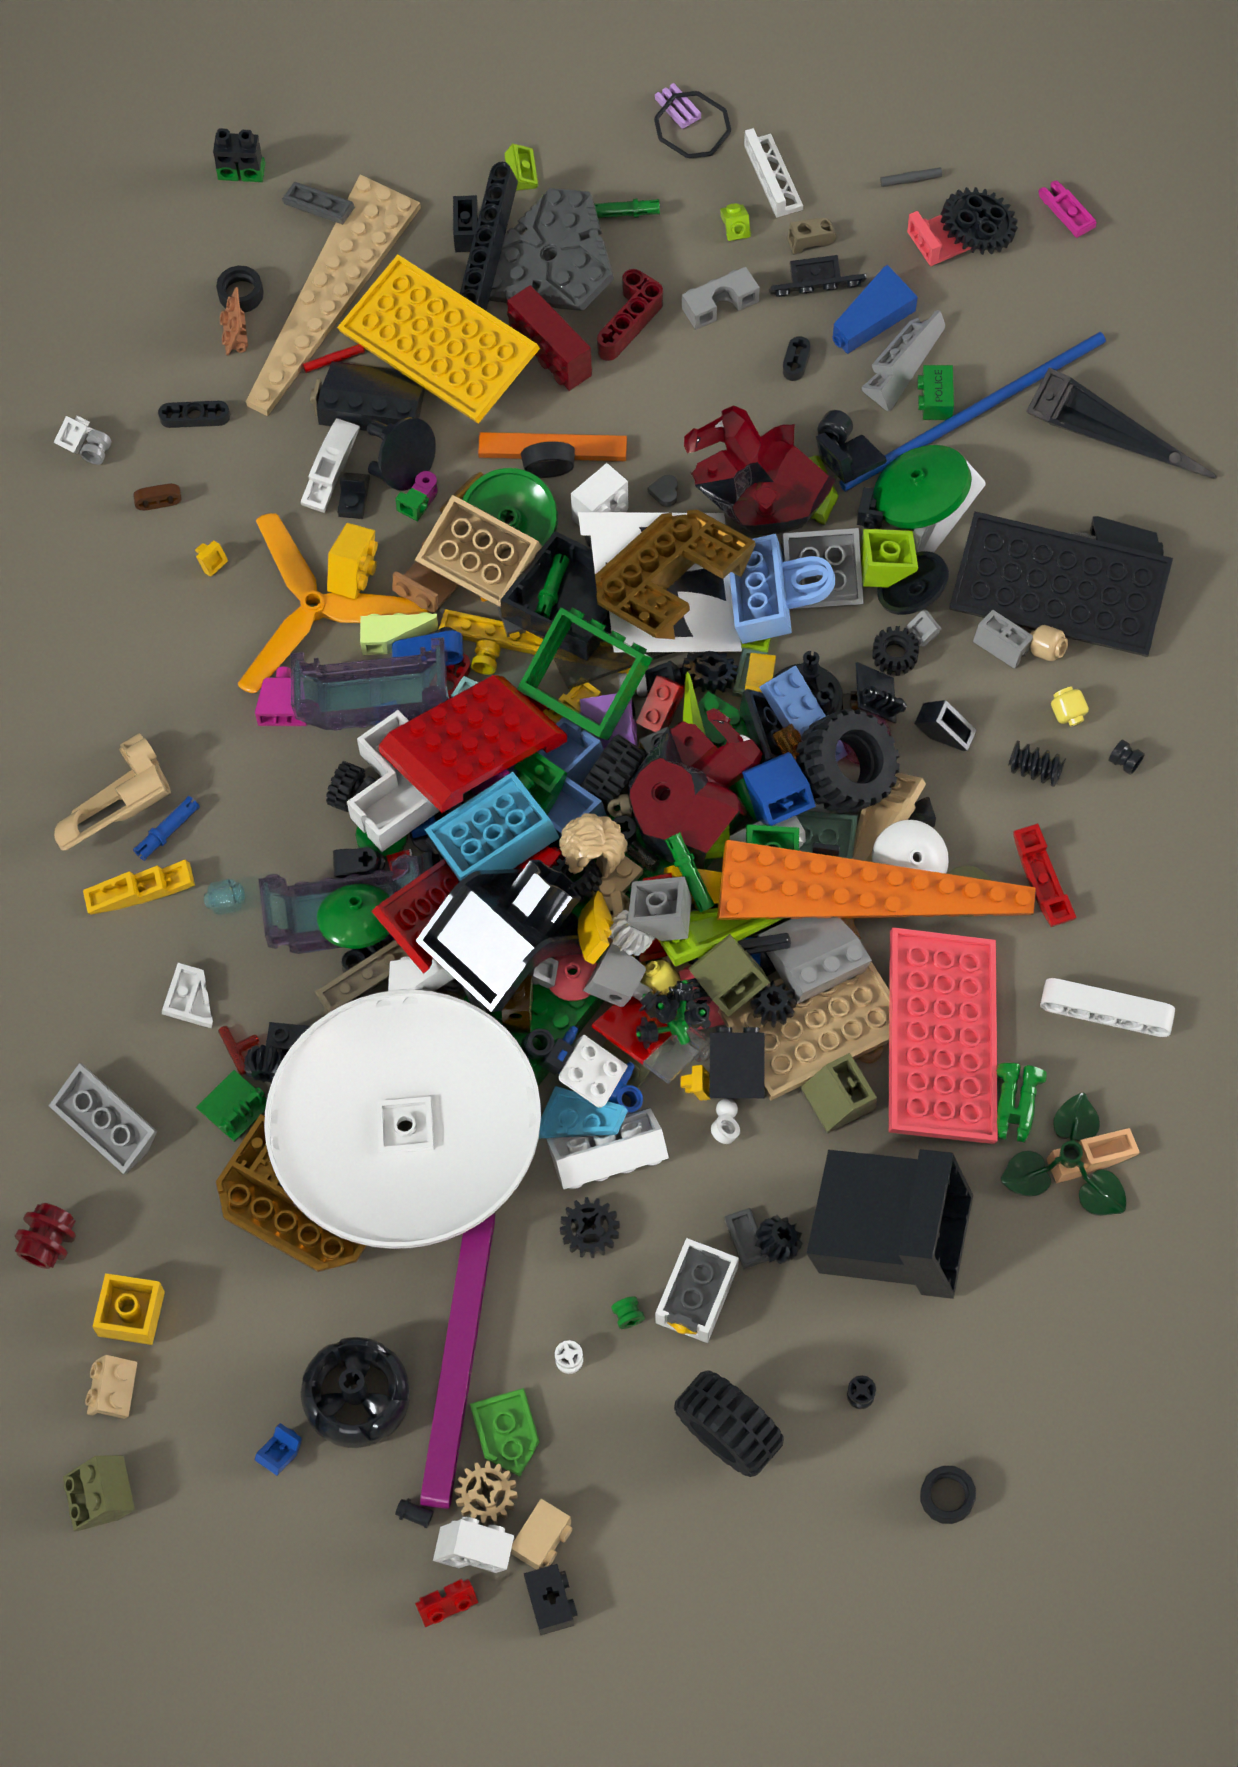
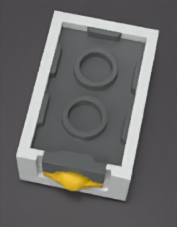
(696, 1290)

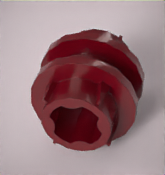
(43, 1239)

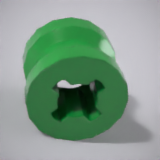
(627, 1312)

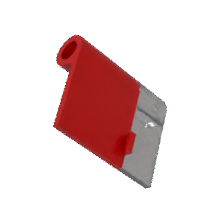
(663, 1058)

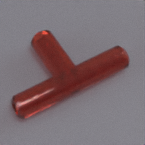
(236, 1048)

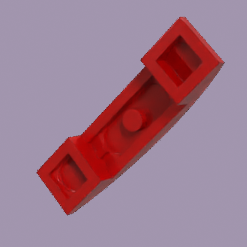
(1041, 875)

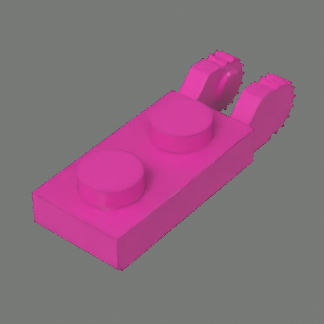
(1068, 209)

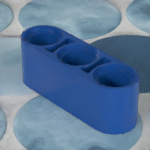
(412, 645)

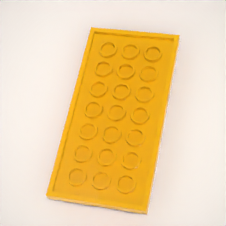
(438, 338)

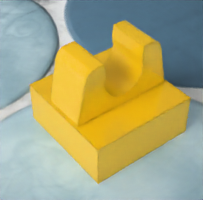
(211, 557)
(697, 1082)

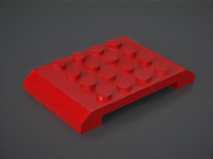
(469, 740)

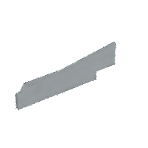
(902, 359)
(931, 537)

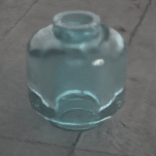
(224, 896)

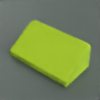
(523, 165)

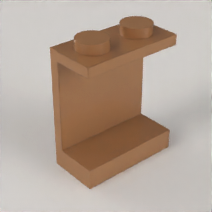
(423, 586)

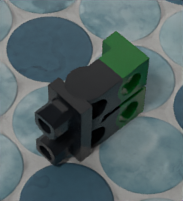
(239, 154)

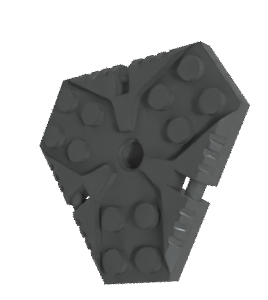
(556, 253)

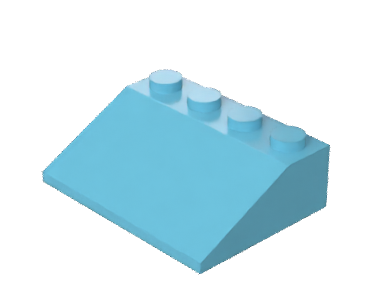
(493, 829)

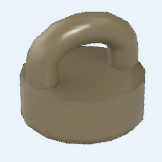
(625, 805)

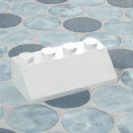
(598, 1157)

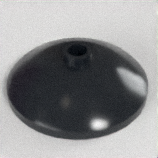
(917, 589)

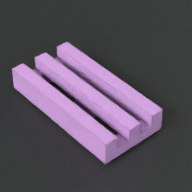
(681, 105)

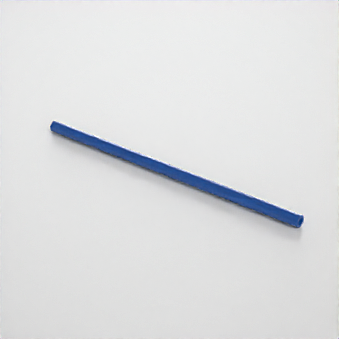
(984, 404)

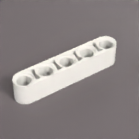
(1107, 1007)

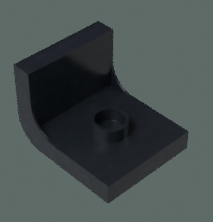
(502, 928)

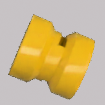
(485, 657)

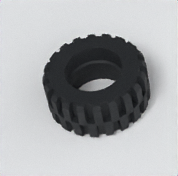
(874, 752)
(729, 1423)

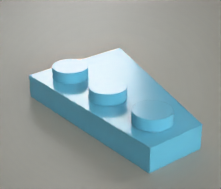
(574, 1116)

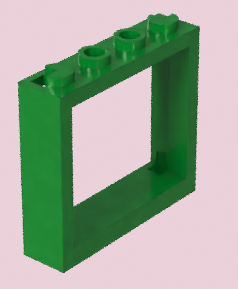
(546, 653)

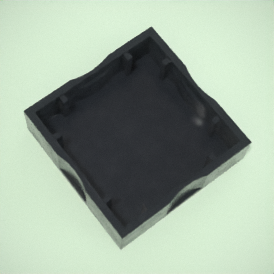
(576, 591)

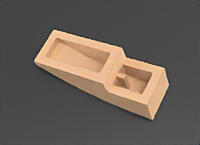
(1098, 1153)

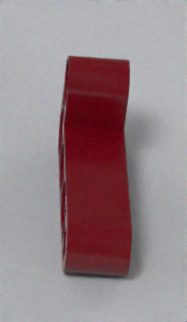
(644, 297)

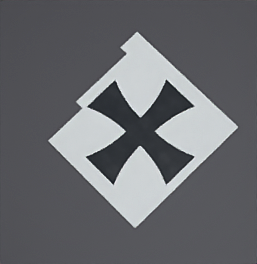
(711, 616)

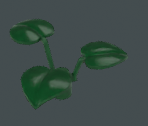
(1029, 1176)

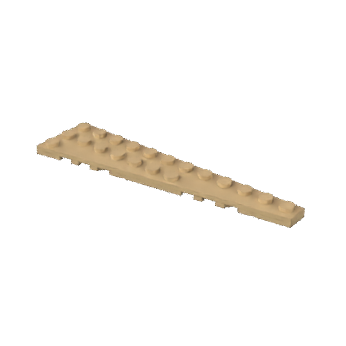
(336, 279)

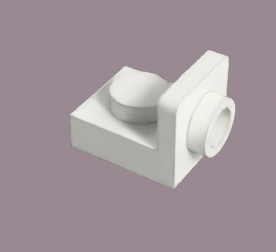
(73, 433)

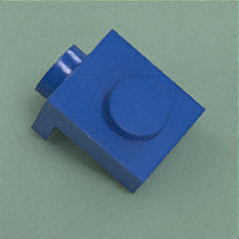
(279, 1449)

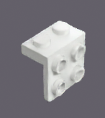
(592, 1071)

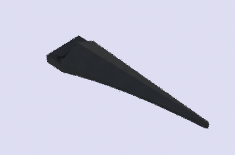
(1076, 409)

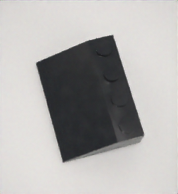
(366, 394)

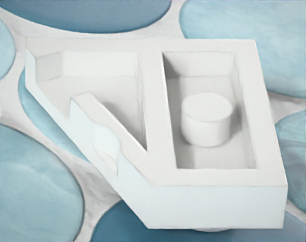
(188, 997)

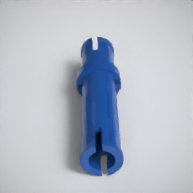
(158, 835)

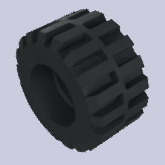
(613, 769)

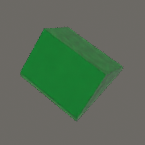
(773, 836)

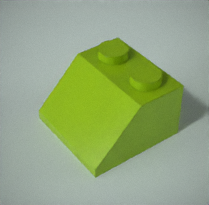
(886, 556)

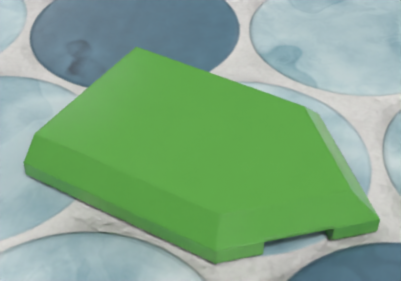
(506, 1430)

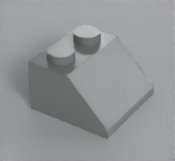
(661, 908)

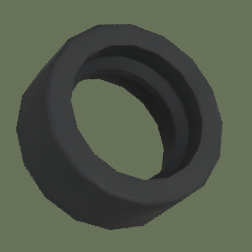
(237, 274)
(932, 1510)

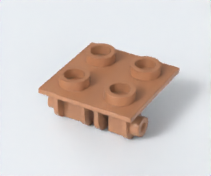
(234, 325)

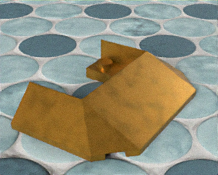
(640, 574)
(261, 1207)

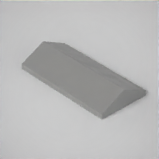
(103, 1119)

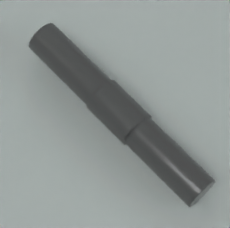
(909, 177)

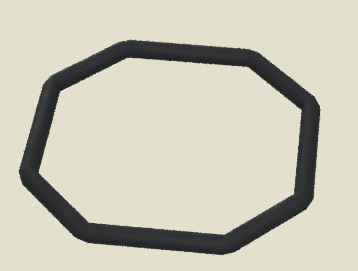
(677, 149)

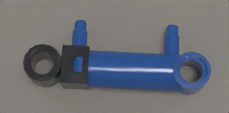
(557, 1053)

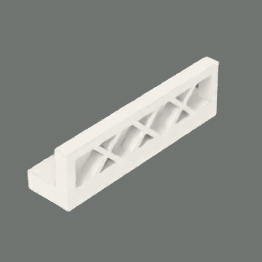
(768, 176)

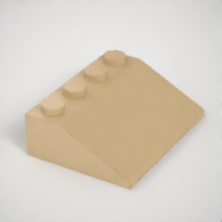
(477, 550)

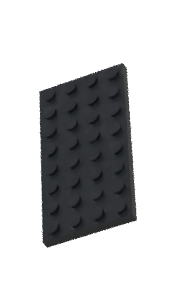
(1061, 581)

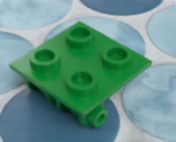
(233, 1105)

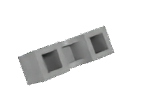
(735, 287)

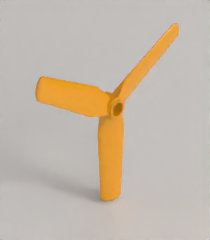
(303, 585)

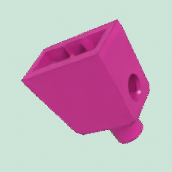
(275, 701)

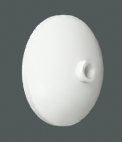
(903, 839)

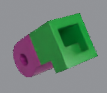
(419, 496)

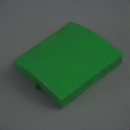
(546, 777)

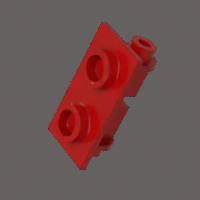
(435, 1609)

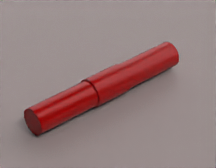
(335, 356)

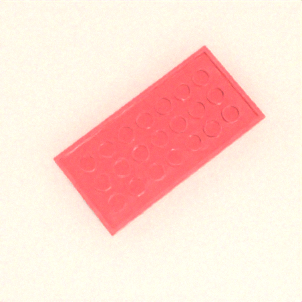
(942, 1036)

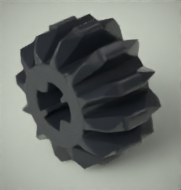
(763, 1004)
(263, 1062)
(778, 1239)

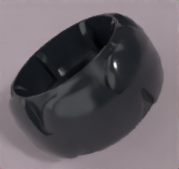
(384, 1411)

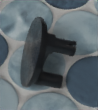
(404, 452)
(820, 682)

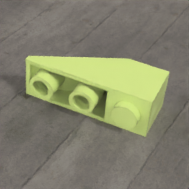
(381, 631)

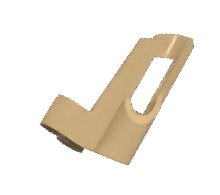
(137, 789)

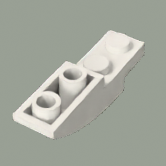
(329, 464)

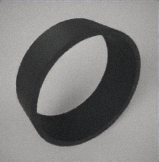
(559, 451)

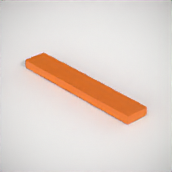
(586, 446)

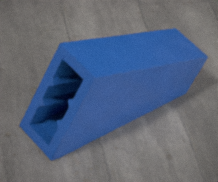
(874, 310)

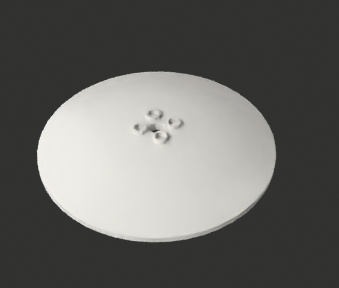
(389, 1062)

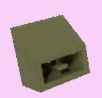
(729, 975)
(839, 1093)
(98, 1492)

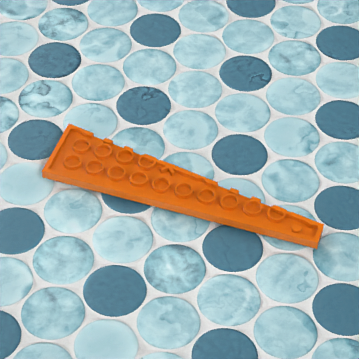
(801, 884)

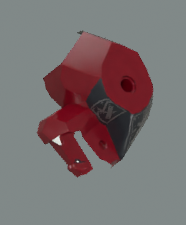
(687, 786)

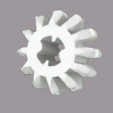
(627, 937)

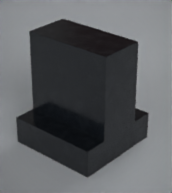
(892, 1219)

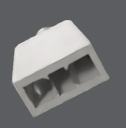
(617, 977)

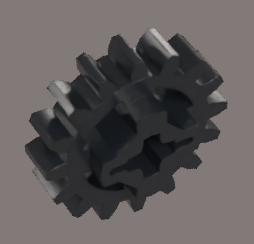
(710, 670)
(595, 1217)

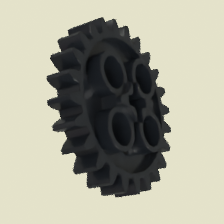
(979, 220)

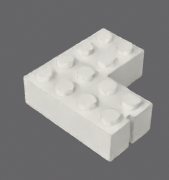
(390, 804)

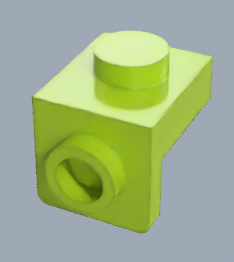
(736, 221)

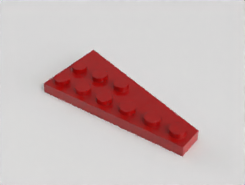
(412, 908)

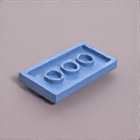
(795, 703)

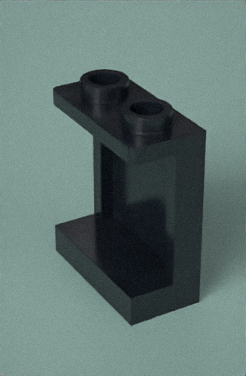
(737, 1063)

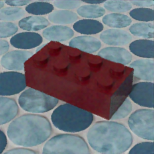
(560, 346)

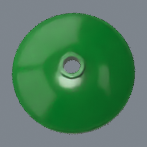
(348, 919)

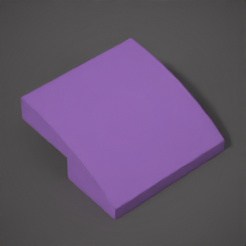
(597, 708)

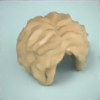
(592, 838)

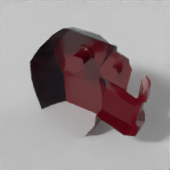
(790, 481)

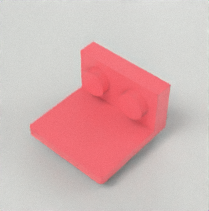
(932, 239)

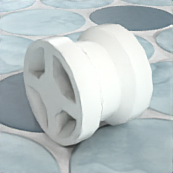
(568, 1351)

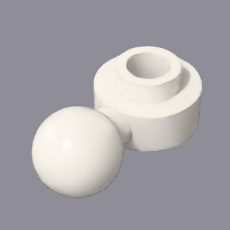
(725, 1128)

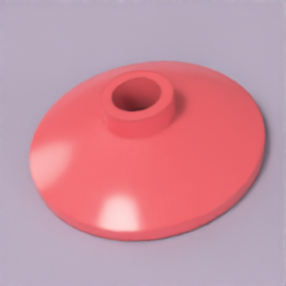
(571, 986)

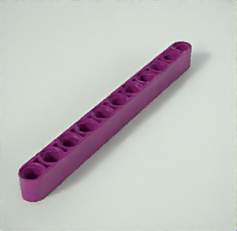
(457, 1366)

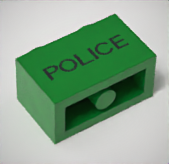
(937, 392)

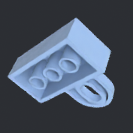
(772, 588)

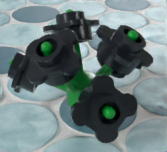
(675, 1010)

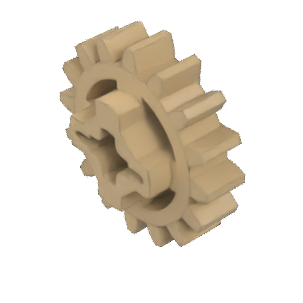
(496, 1488)

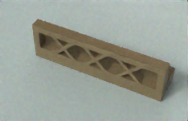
(360, 978)

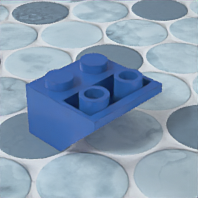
(778, 790)

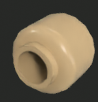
(1048, 643)

